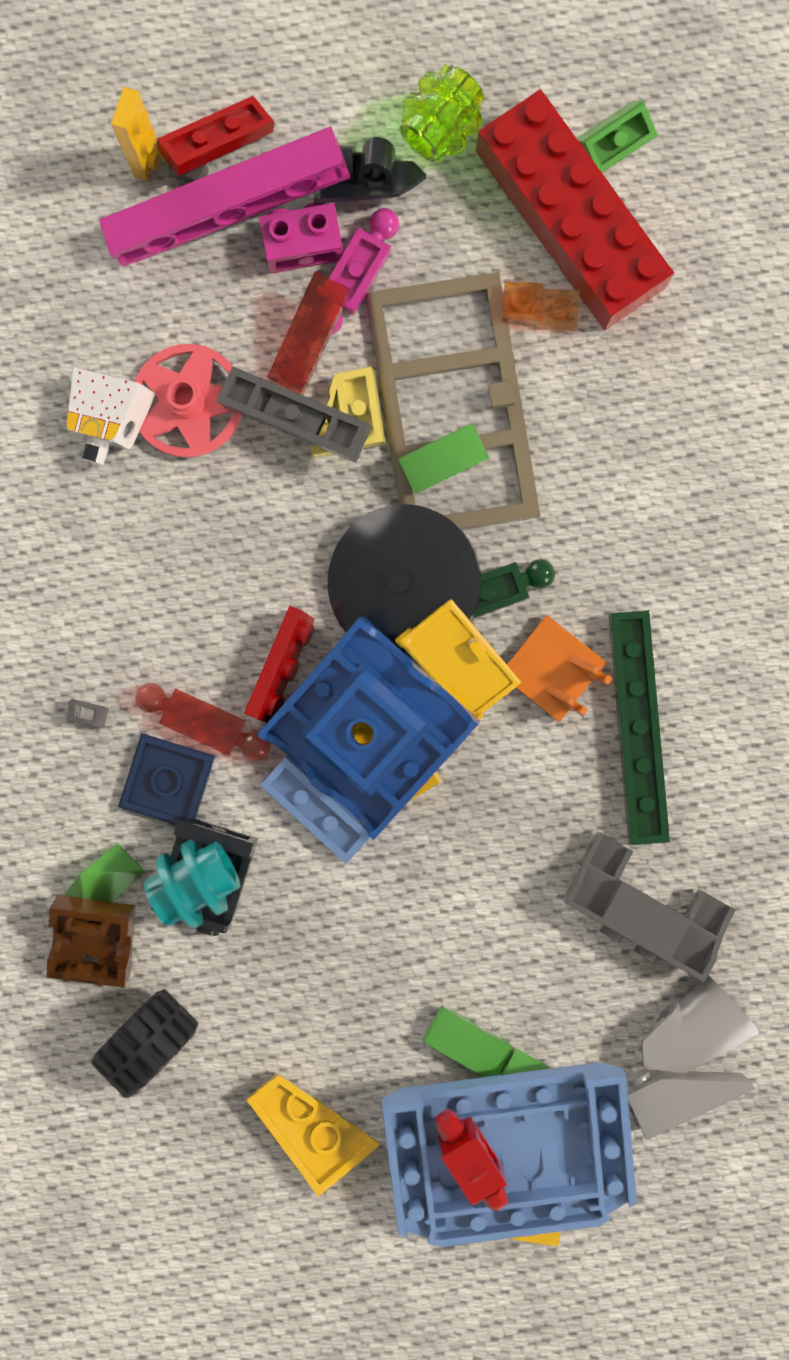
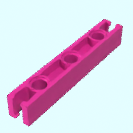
(225, 197)

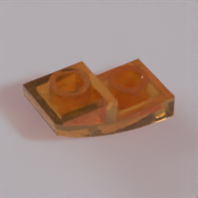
(540, 308)

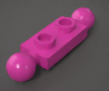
(365, 259)

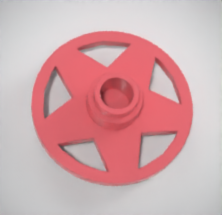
(186, 401)

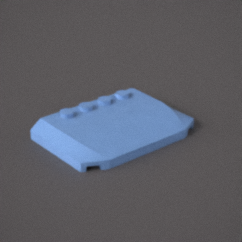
(553, 1130)

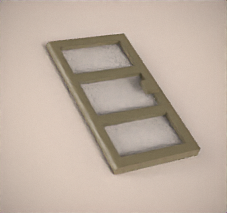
(450, 365)

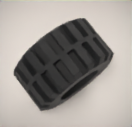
(145, 1044)

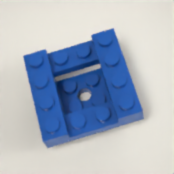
(409, 712)

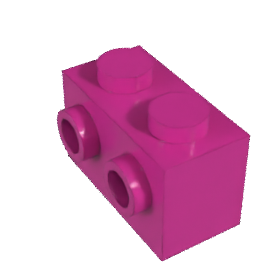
(301, 237)

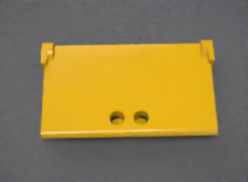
(467, 671)

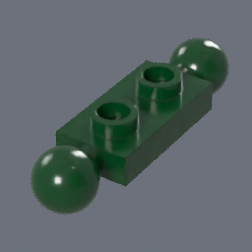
(508, 586)

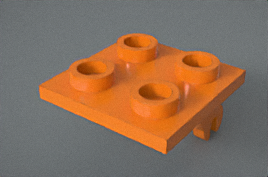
(556, 669)

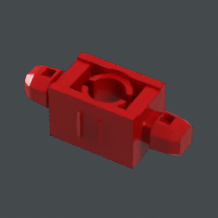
(471, 1160)

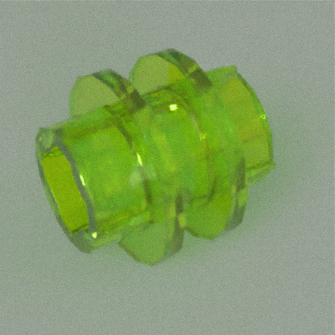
(442, 113)

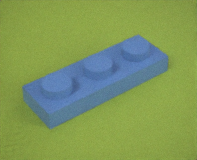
(316, 810)

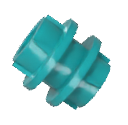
(191, 884)

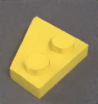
(357, 396)

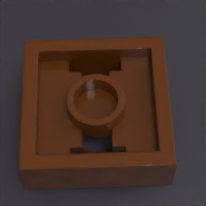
(105, 935)

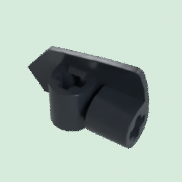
(372, 174)

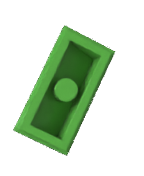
(619, 135)

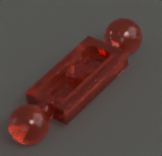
(202, 721)

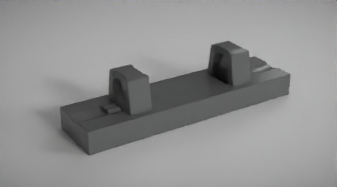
(294, 414)

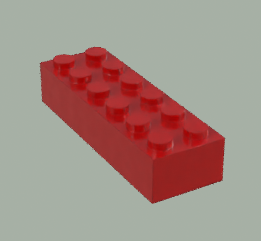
(572, 209)

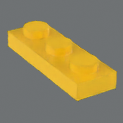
(136, 134)

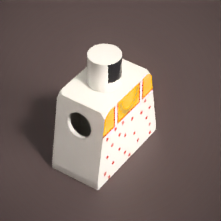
(106, 412)

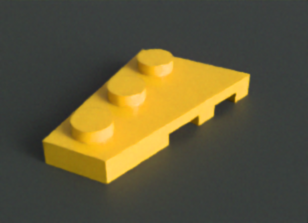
(310, 1133)

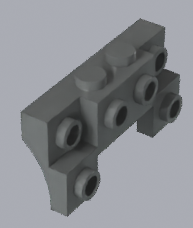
(684, 941)

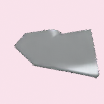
(696, 1030)

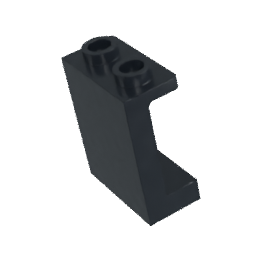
(240, 851)

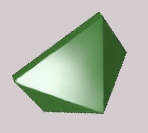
(106, 876)

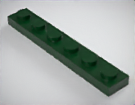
(639, 728)

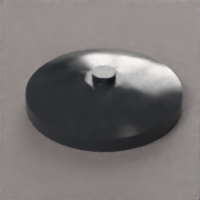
(402, 568)

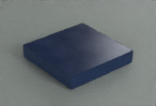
(166, 780)

